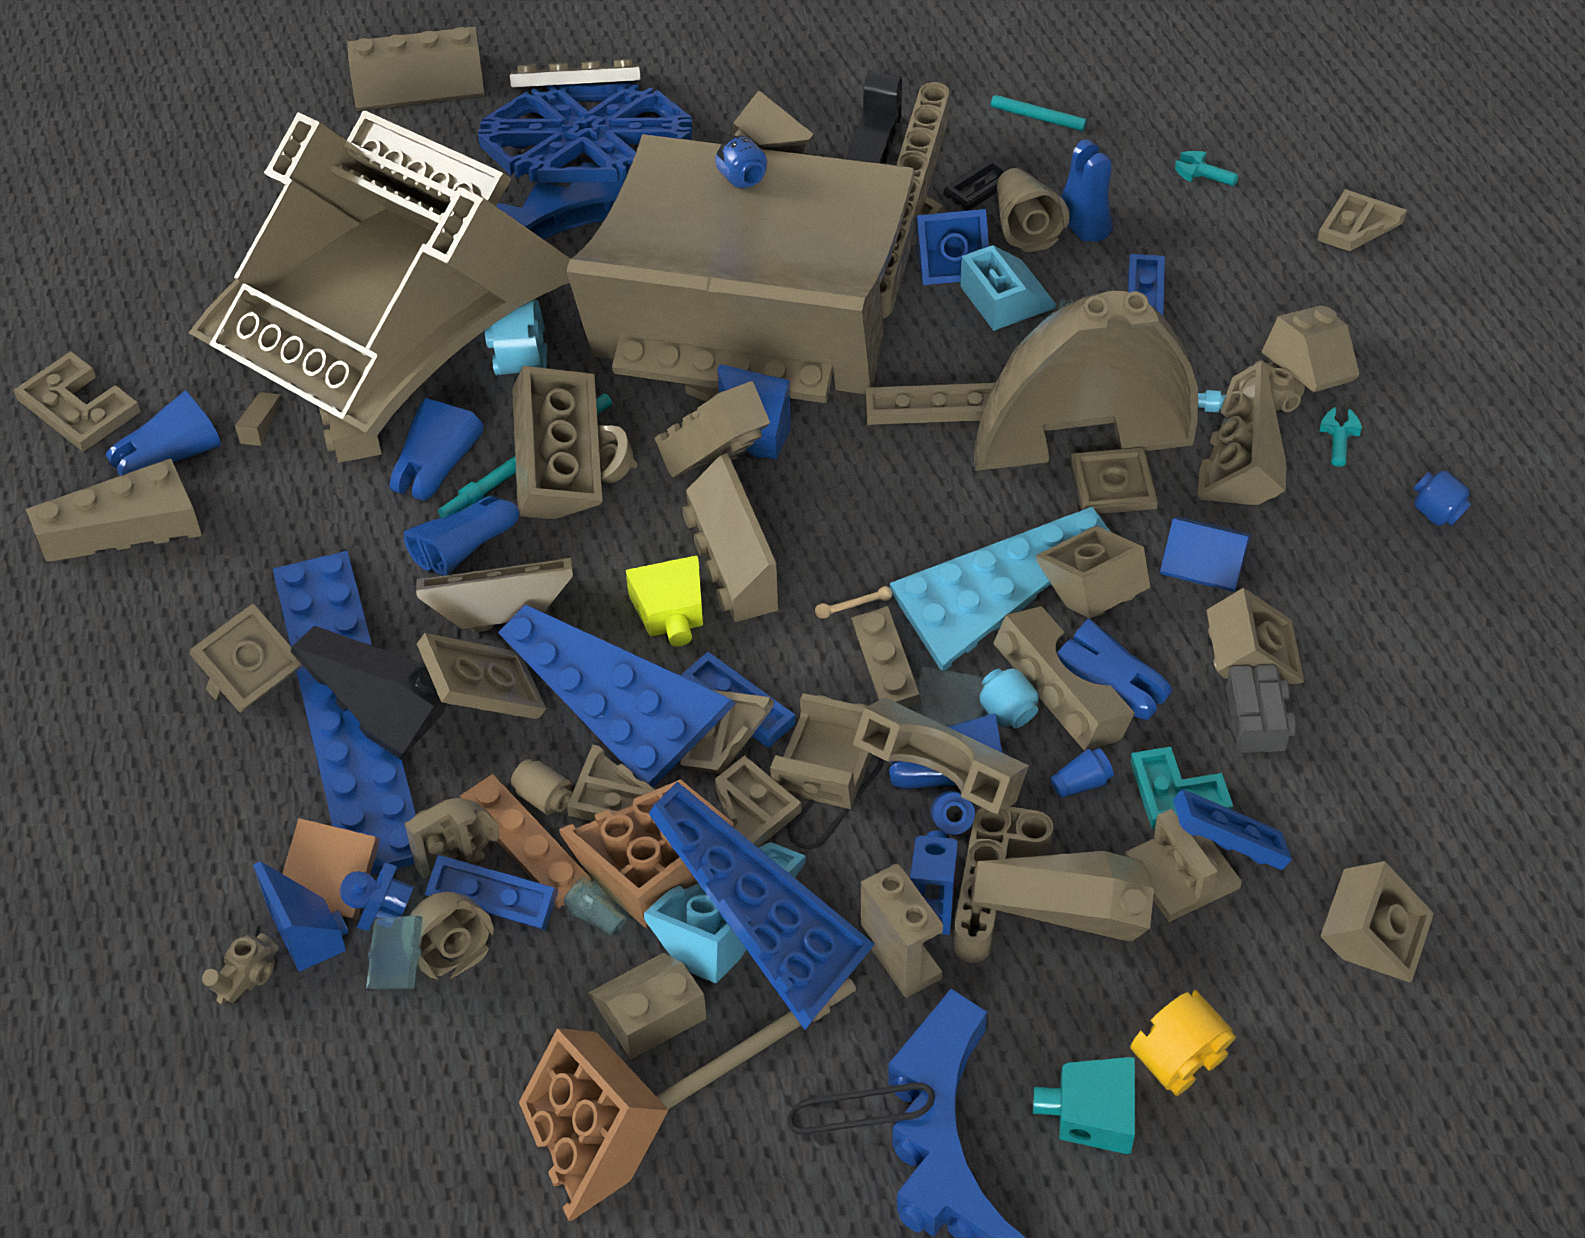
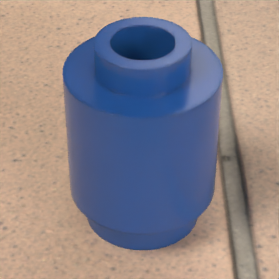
(940, 806)

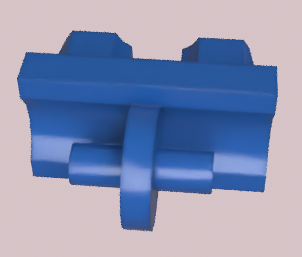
(379, 898)

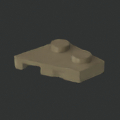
(1358, 220)
(729, 735)
(604, 787)
(755, 801)

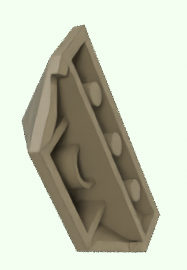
(494, 595)

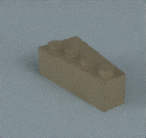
(718, 427)
(116, 513)

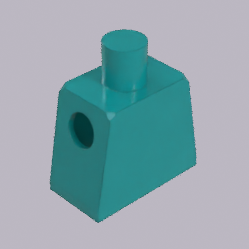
(1093, 1103)

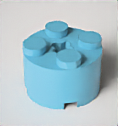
(518, 340)

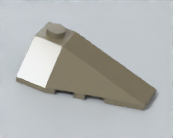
(1248, 448)
(1073, 890)

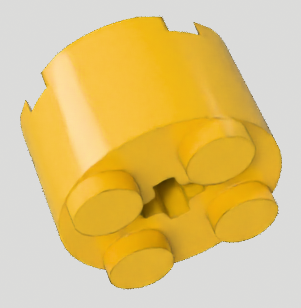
(1182, 1041)

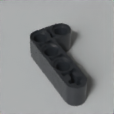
(878, 121)

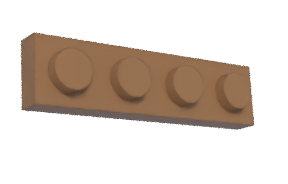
(526, 839)

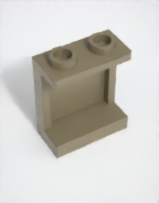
(820, 754)
(898, 924)

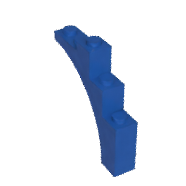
(557, 208)
(942, 1185)

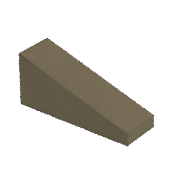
(257, 419)

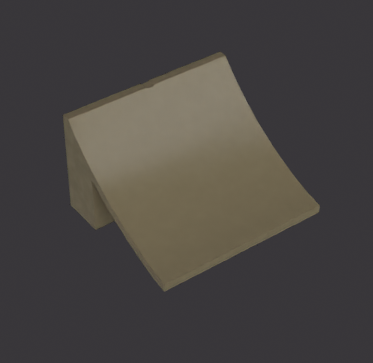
(374, 268)
(742, 276)

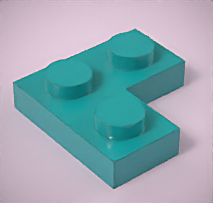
(1161, 782)

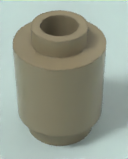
(542, 786)

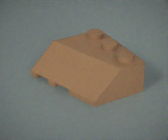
(632, 854)
(590, 1117)

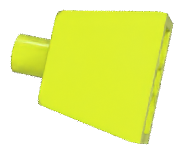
(668, 598)

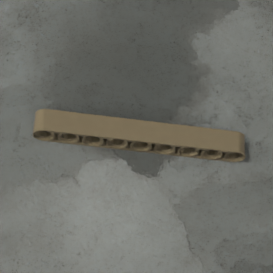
(921, 153)

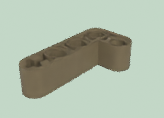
(1010, 841)

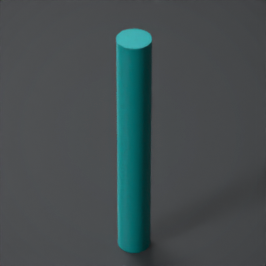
(1039, 113)

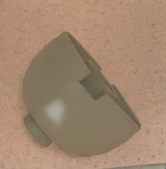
(453, 927)

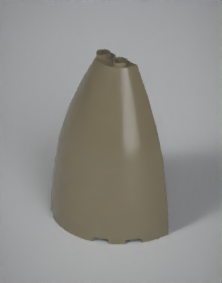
(1088, 367)

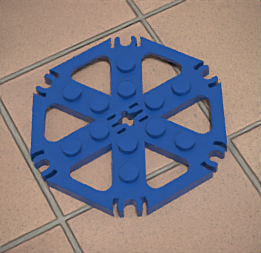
(571, 130)

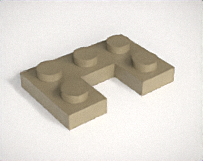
(52, 399)

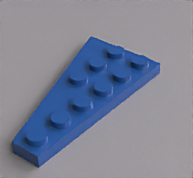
(629, 703)
(780, 922)

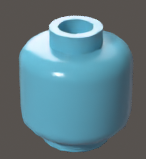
(1009, 697)

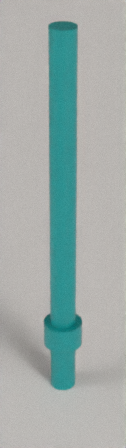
(475, 491)

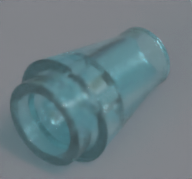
(593, 905)

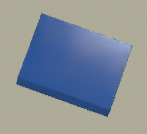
(945, 239)
(1205, 553)

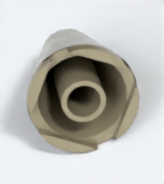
(1029, 211)

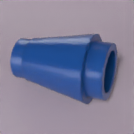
(1083, 773)

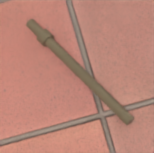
(744, 1051)

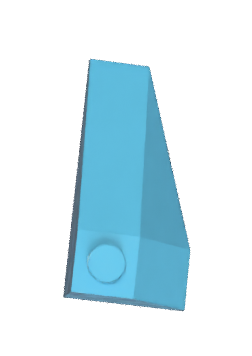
(696, 930)

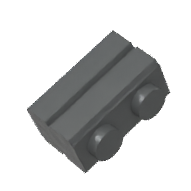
(1259, 708)

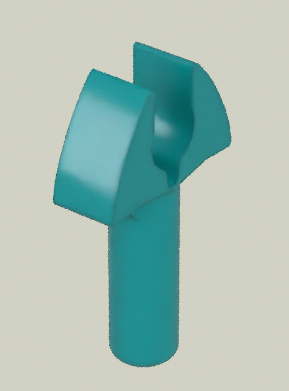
(1200, 168)
(1340, 434)

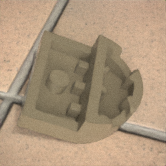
(452, 830)

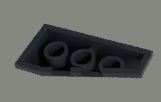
(380, 688)

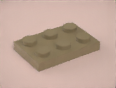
(480, 676)

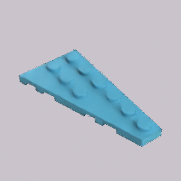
(971, 594)

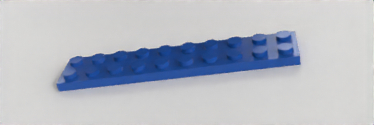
(360, 779)

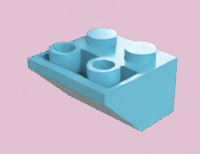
(1002, 287)

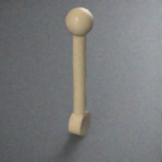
(824, 610)

